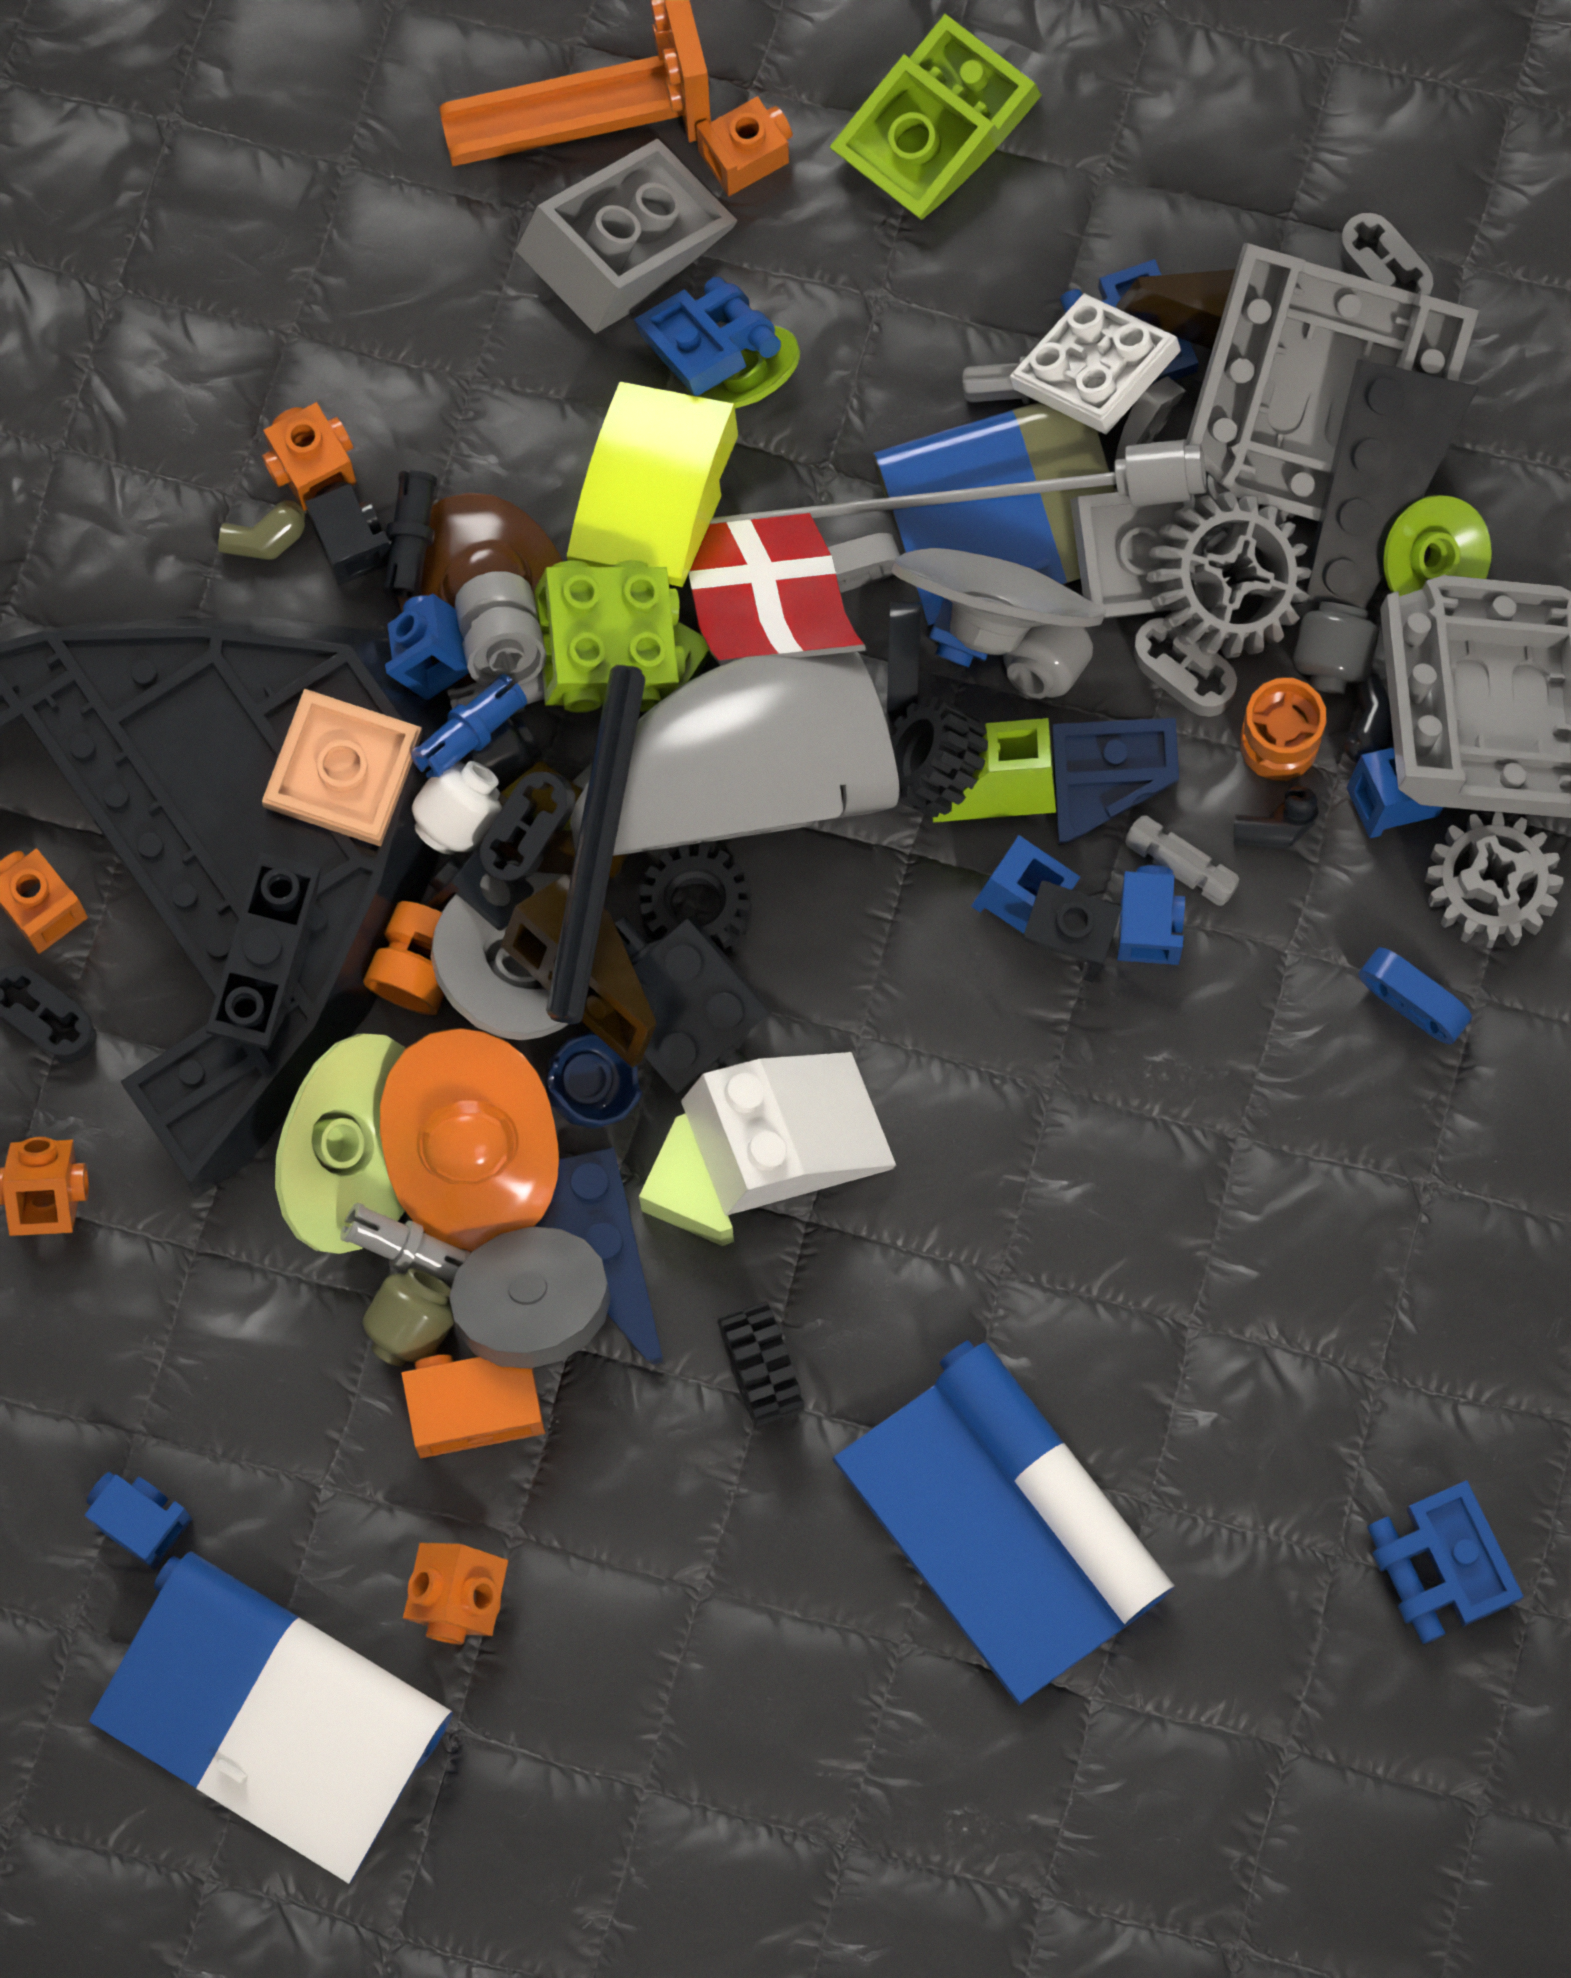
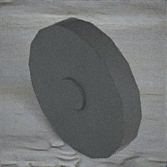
(530, 1297)

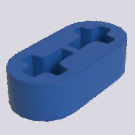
(1415, 995)

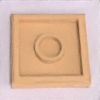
(342, 767)

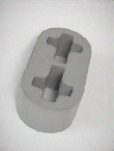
(1391, 248)
(864, 560)
(1176, 677)

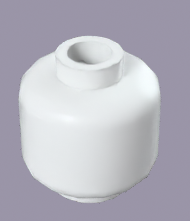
(457, 808)

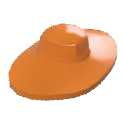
(468, 1137)

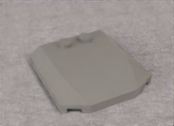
(1288, 365)
(1481, 694)

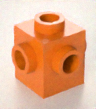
(307, 452)
(42, 1186)
(455, 1591)

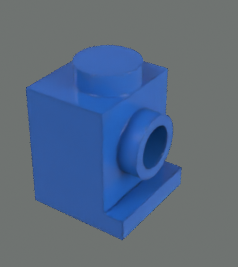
(424, 630)
(1377, 795)
(1016, 881)
(1150, 917)
(136, 1517)

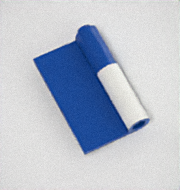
(1003, 1523)

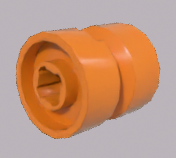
(1282, 729)
(402, 974)

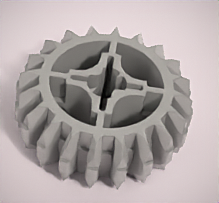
(1246, 530)

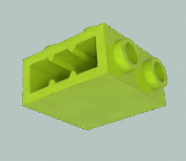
(606, 620)

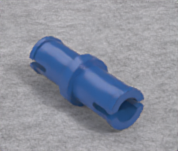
(469, 727)

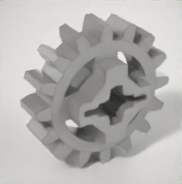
(1487, 855)

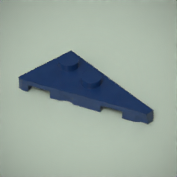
(594, 1207)

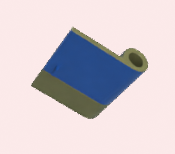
(993, 451)

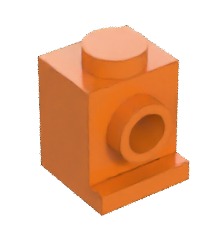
(743, 161)
(48, 913)

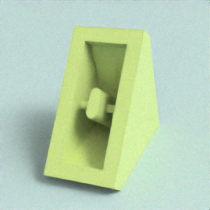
(682, 1189)

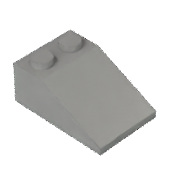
(623, 234)

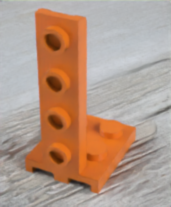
(591, 100)

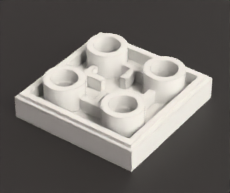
(1095, 363)

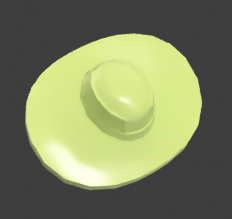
(333, 1143)

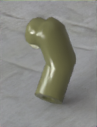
(268, 537)

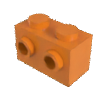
(469, 1404)

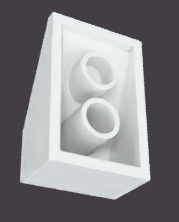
(785, 1128)

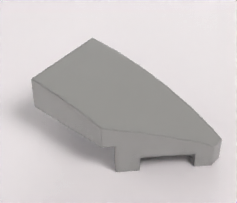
(1149, 415)

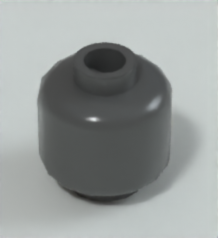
(1335, 647)

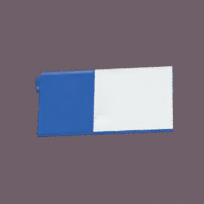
(269, 1715)

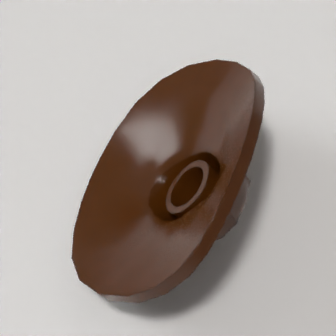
(478, 537)

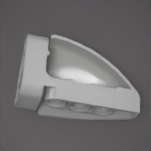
(756, 754)

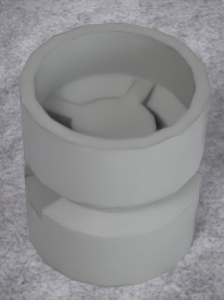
(500, 628)

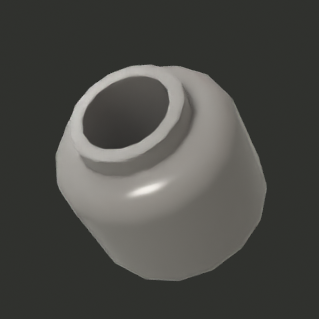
(1049, 660)

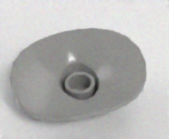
(994, 598)
(481, 976)

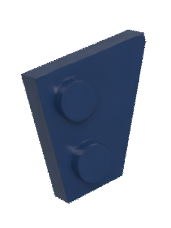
(1109, 769)

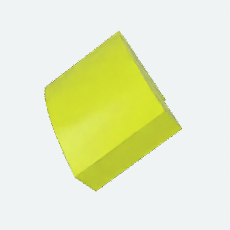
(653, 480)

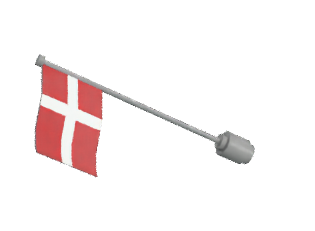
(773, 587)

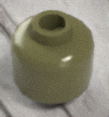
(409, 1317)

